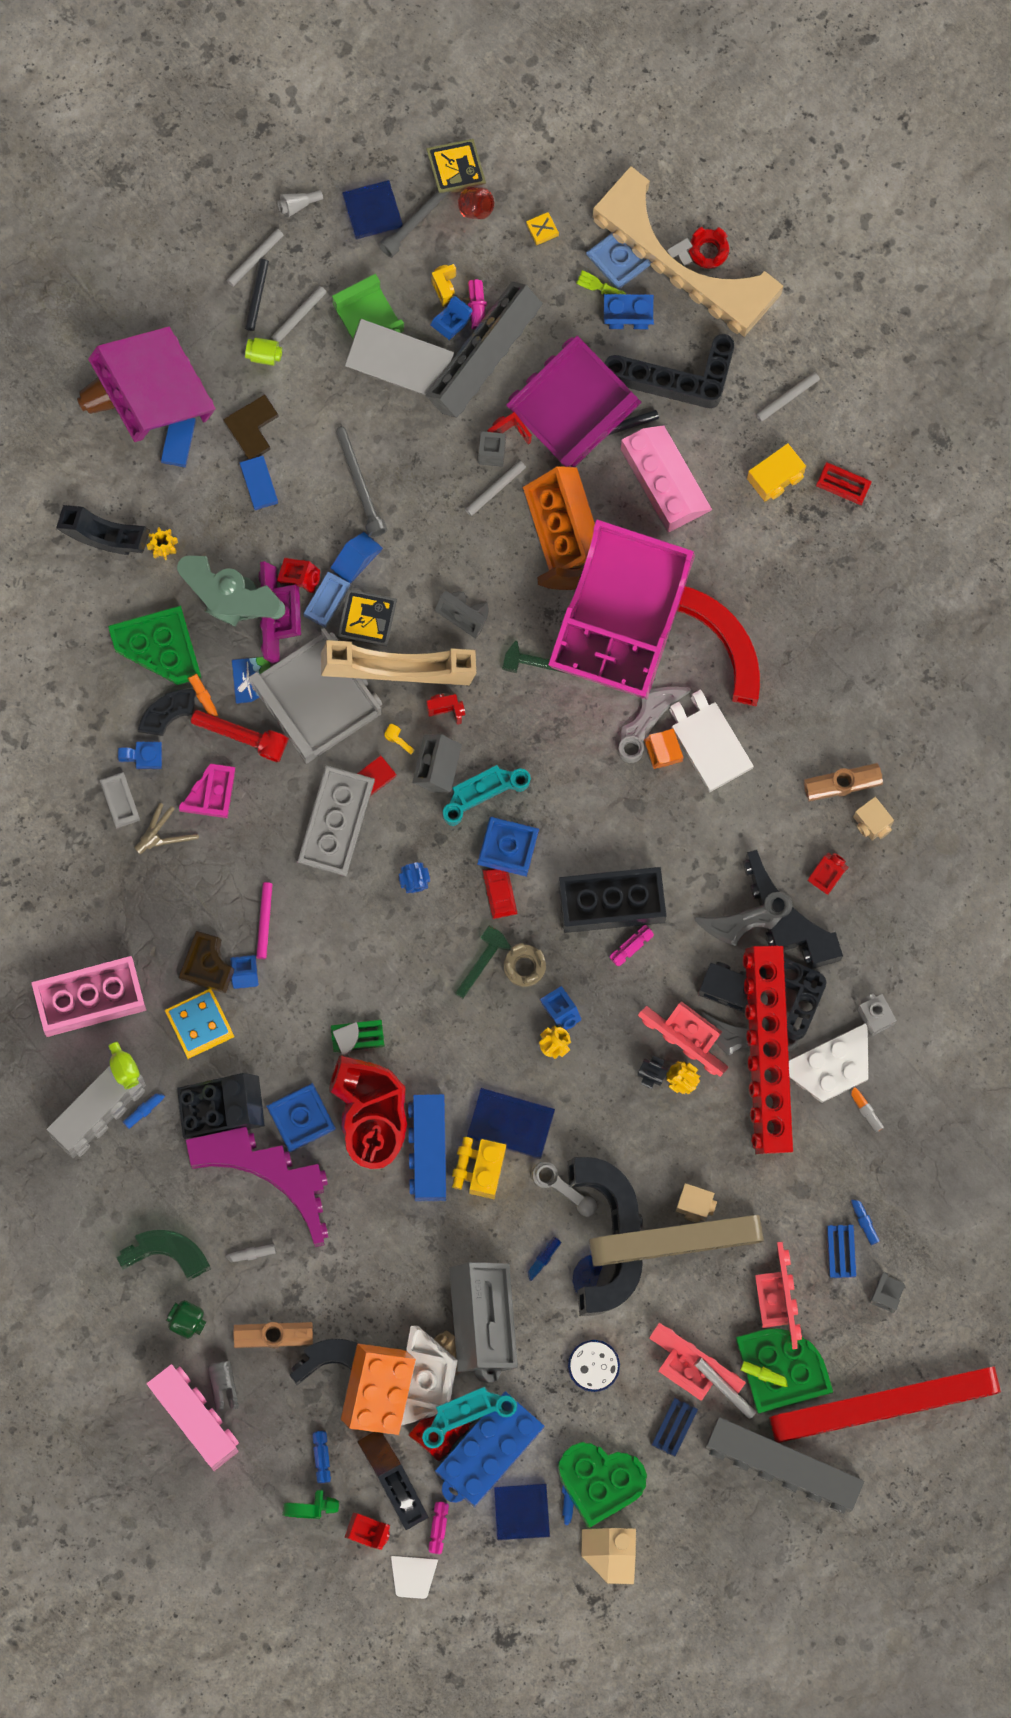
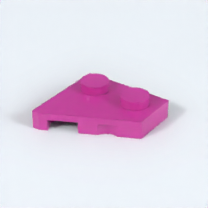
(211, 793)

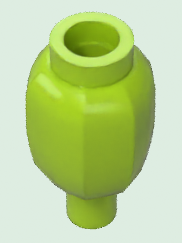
(123, 1067)

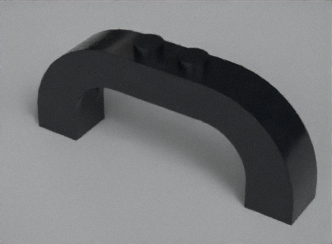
(625, 1219)

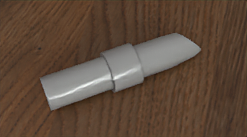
(251, 1253)

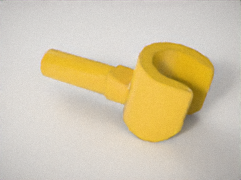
(392, 733)

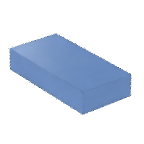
(326, 599)

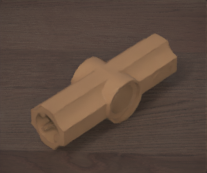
(827, 786)
(255, 1335)

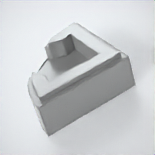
(346, 1038)

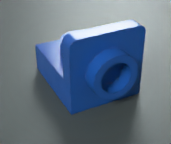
(561, 1008)

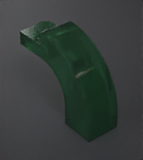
(166, 1243)

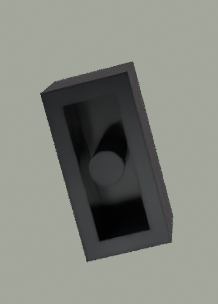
(725, 986)

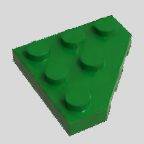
(158, 644)

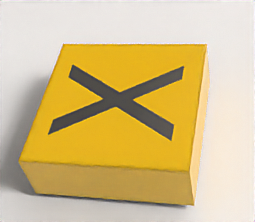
(542, 228)

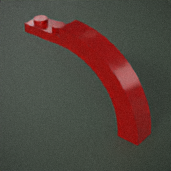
(733, 638)

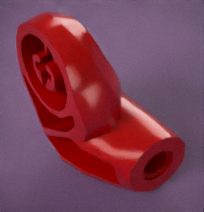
(373, 1113)

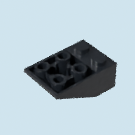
(221, 1105)

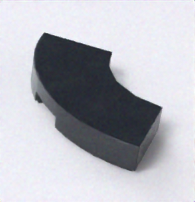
(167, 709)

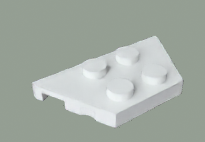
(833, 1065)
(431, 1376)

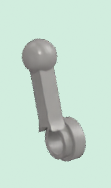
(585, 1205)

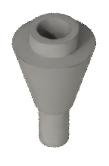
(292, 203)

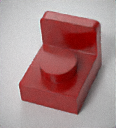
(299, 573)
(828, 872)

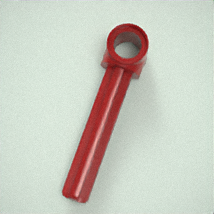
(269, 745)

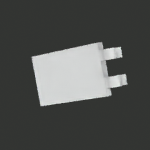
(710, 743)

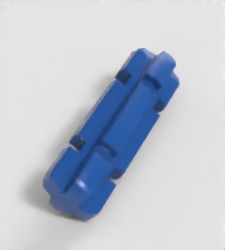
(321, 1456)

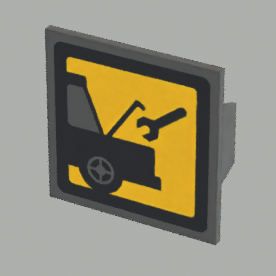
(367, 618)

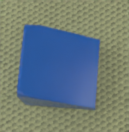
(245, 972)

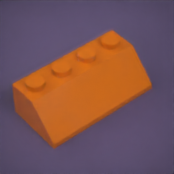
(561, 517)

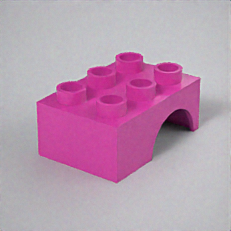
(622, 610)

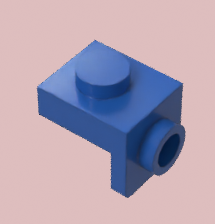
(452, 318)

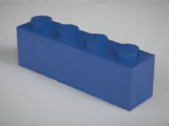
(429, 1147)

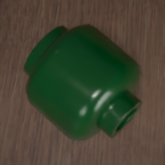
(186, 1319)

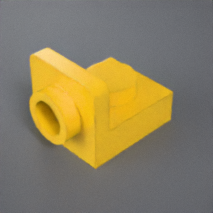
(441, 282)

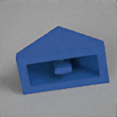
(355, 557)

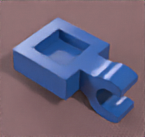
(146, 755)

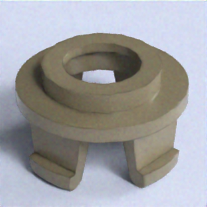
(524, 951)

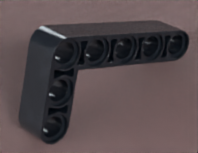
(678, 378)

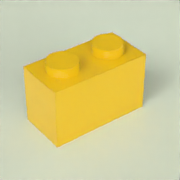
(776, 473)

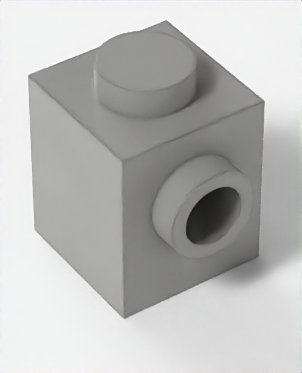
(876, 1014)

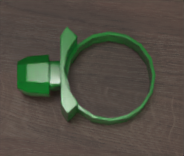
(311, 1511)

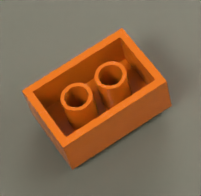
(378, 1389)

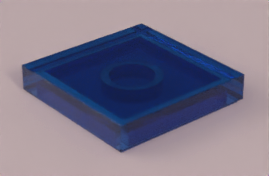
(372, 209)
(521, 1512)

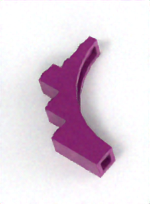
(234, 1151)

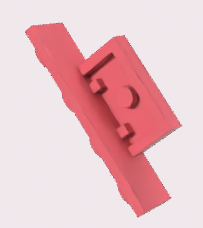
(690, 1033)
(775, 1297)
(680, 1364)

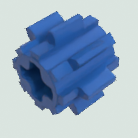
(414, 877)

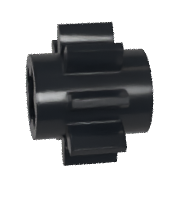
(652, 1072)

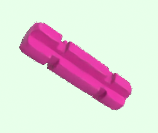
(631, 945)
(438, 1527)

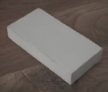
(119, 800)

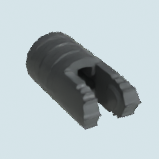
(222, 1379)

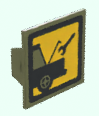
(456, 166)

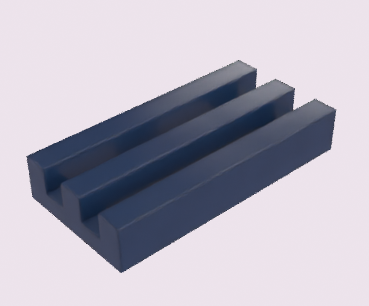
(684, 1407)

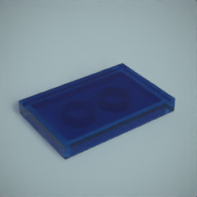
(511, 1122)

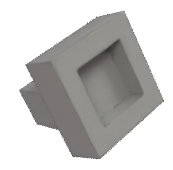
(680, 252)

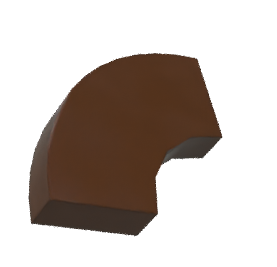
(560, 578)

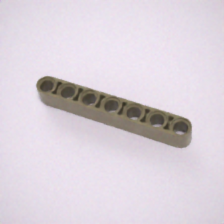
(676, 1240)

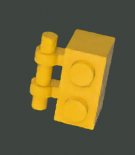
(487, 1167)

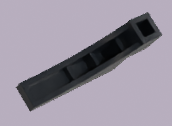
(794, 929)

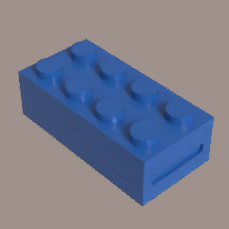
(487, 1454)

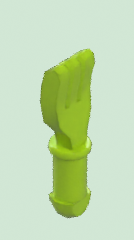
(593, 283)

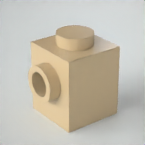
(873, 820)
(696, 1203)

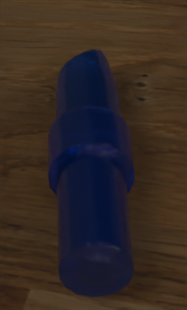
(543, 1258)

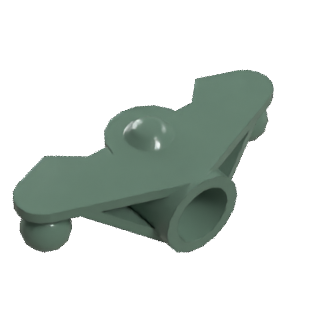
(228, 593)

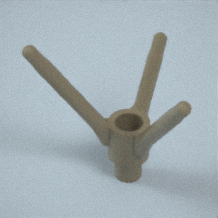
(151, 837)

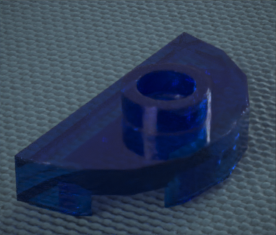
(585, 1274)

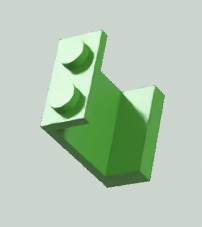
(365, 302)

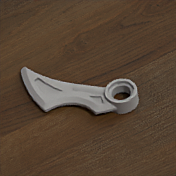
(652, 709)

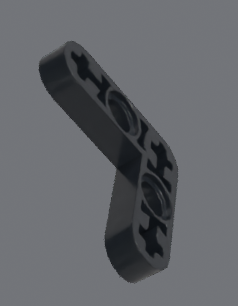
(805, 992)

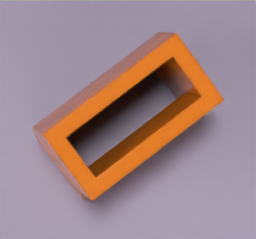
(663, 749)

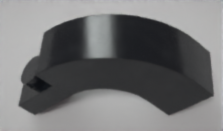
(101, 533)
(323, 1353)

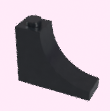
(393, 1479)

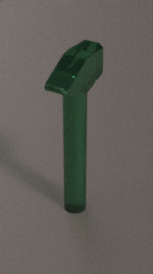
(514, 657)
(496, 941)

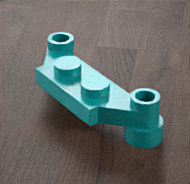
(481, 788)
(466, 1410)

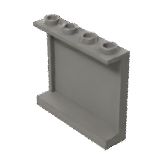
(312, 707)

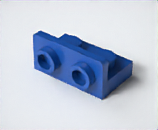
(628, 309)

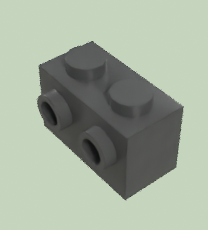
(438, 761)

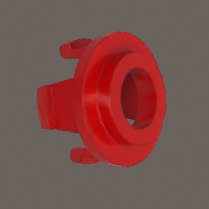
(716, 237)

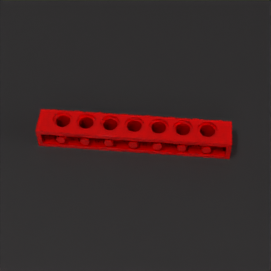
(776, 1037)

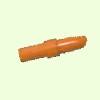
(203, 695)

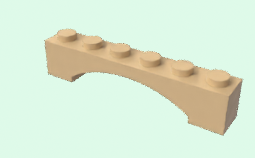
(350, 661)

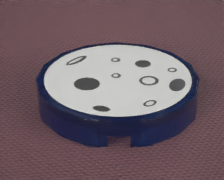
(593, 1366)

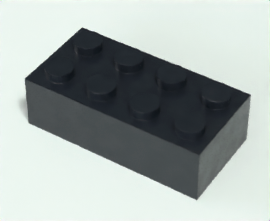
(612, 899)

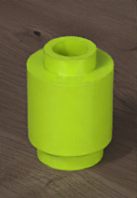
(263, 351)

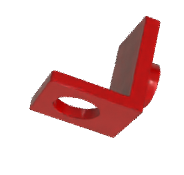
(503, 424)

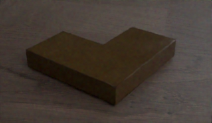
(245, 426)

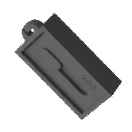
(483, 1319)

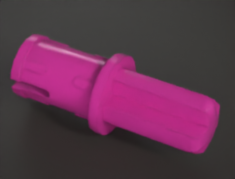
(477, 302)

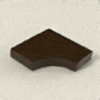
(205, 965)

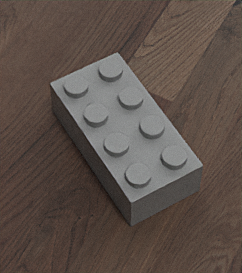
(92, 1113)

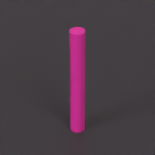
(264, 920)

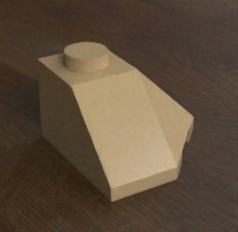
(611, 1553)

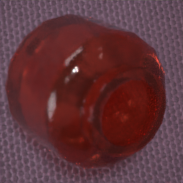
(476, 203)

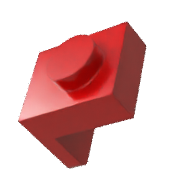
(443, 704)
(367, 1531)

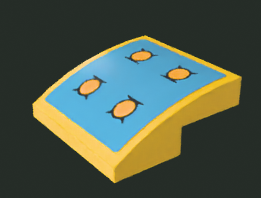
(199, 1023)

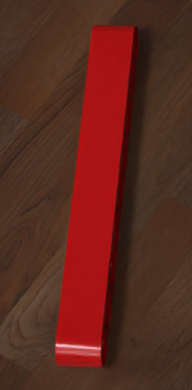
(885, 1404)

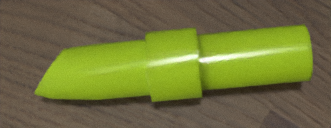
(763, 1374)

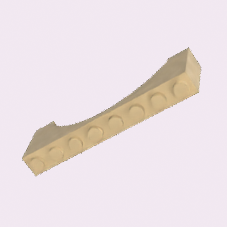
(733, 300)

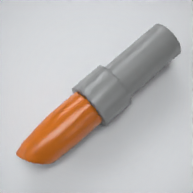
(866, 1110)

